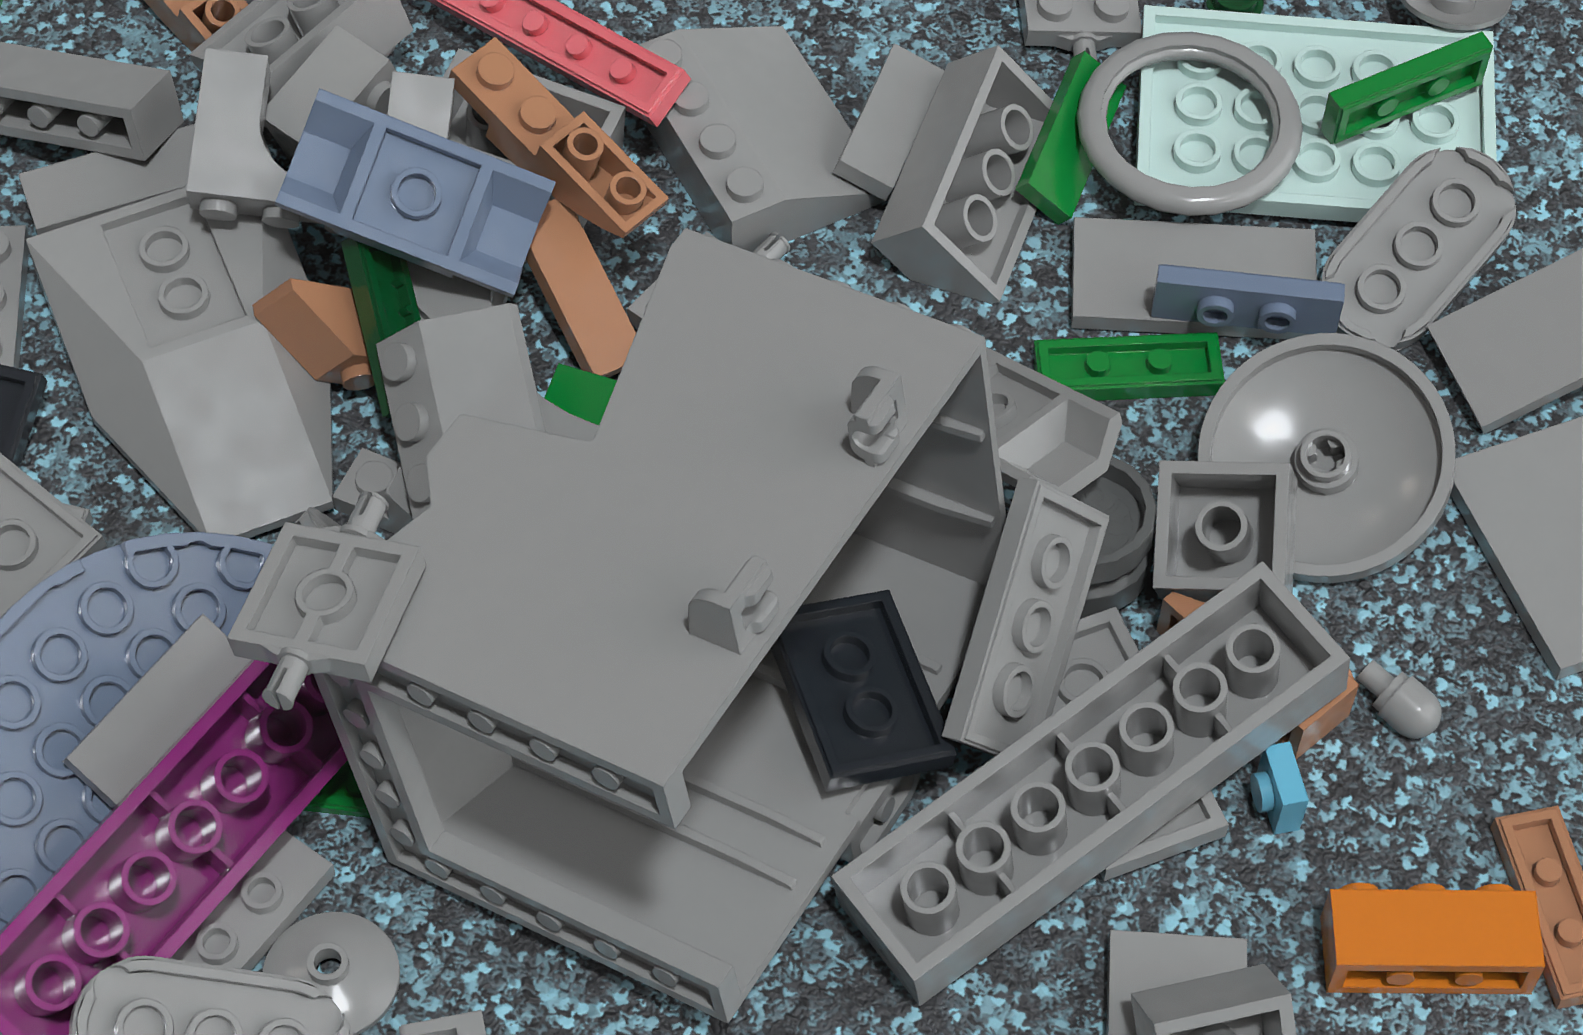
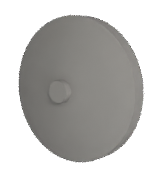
(1360, 437)

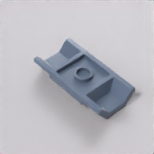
(414, 193)

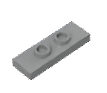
(259, 906)

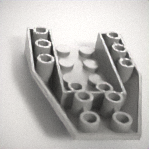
(182, 367)

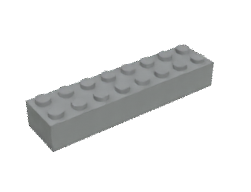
(1091, 782)

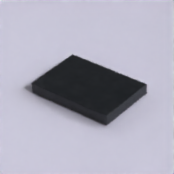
(860, 692)

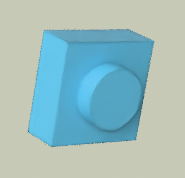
(1279, 788)

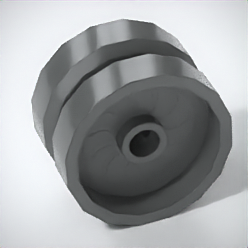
(1128, 542)

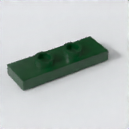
(382, 300)

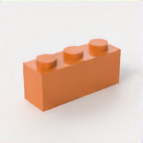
(1431, 940)

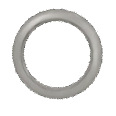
(1178, 198)

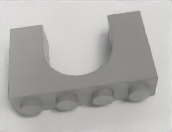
(228, 157)

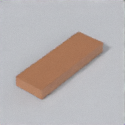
(579, 292)
(1543, 860)

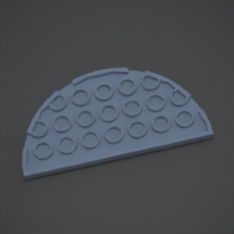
(72, 657)

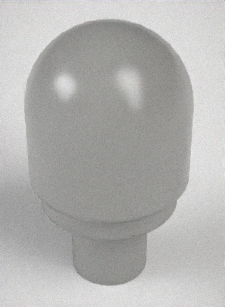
(1402, 701)

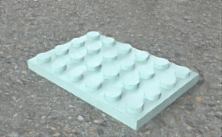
(1214, 126)

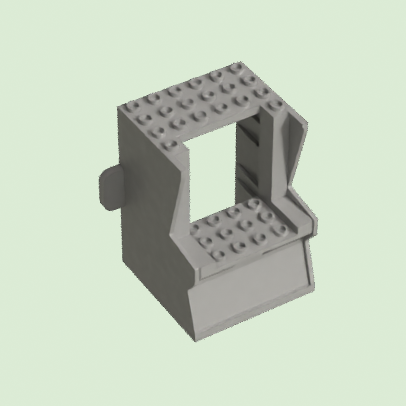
(589, 659)

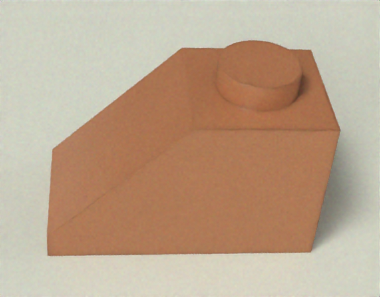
(319, 330)

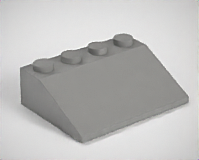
(754, 135)

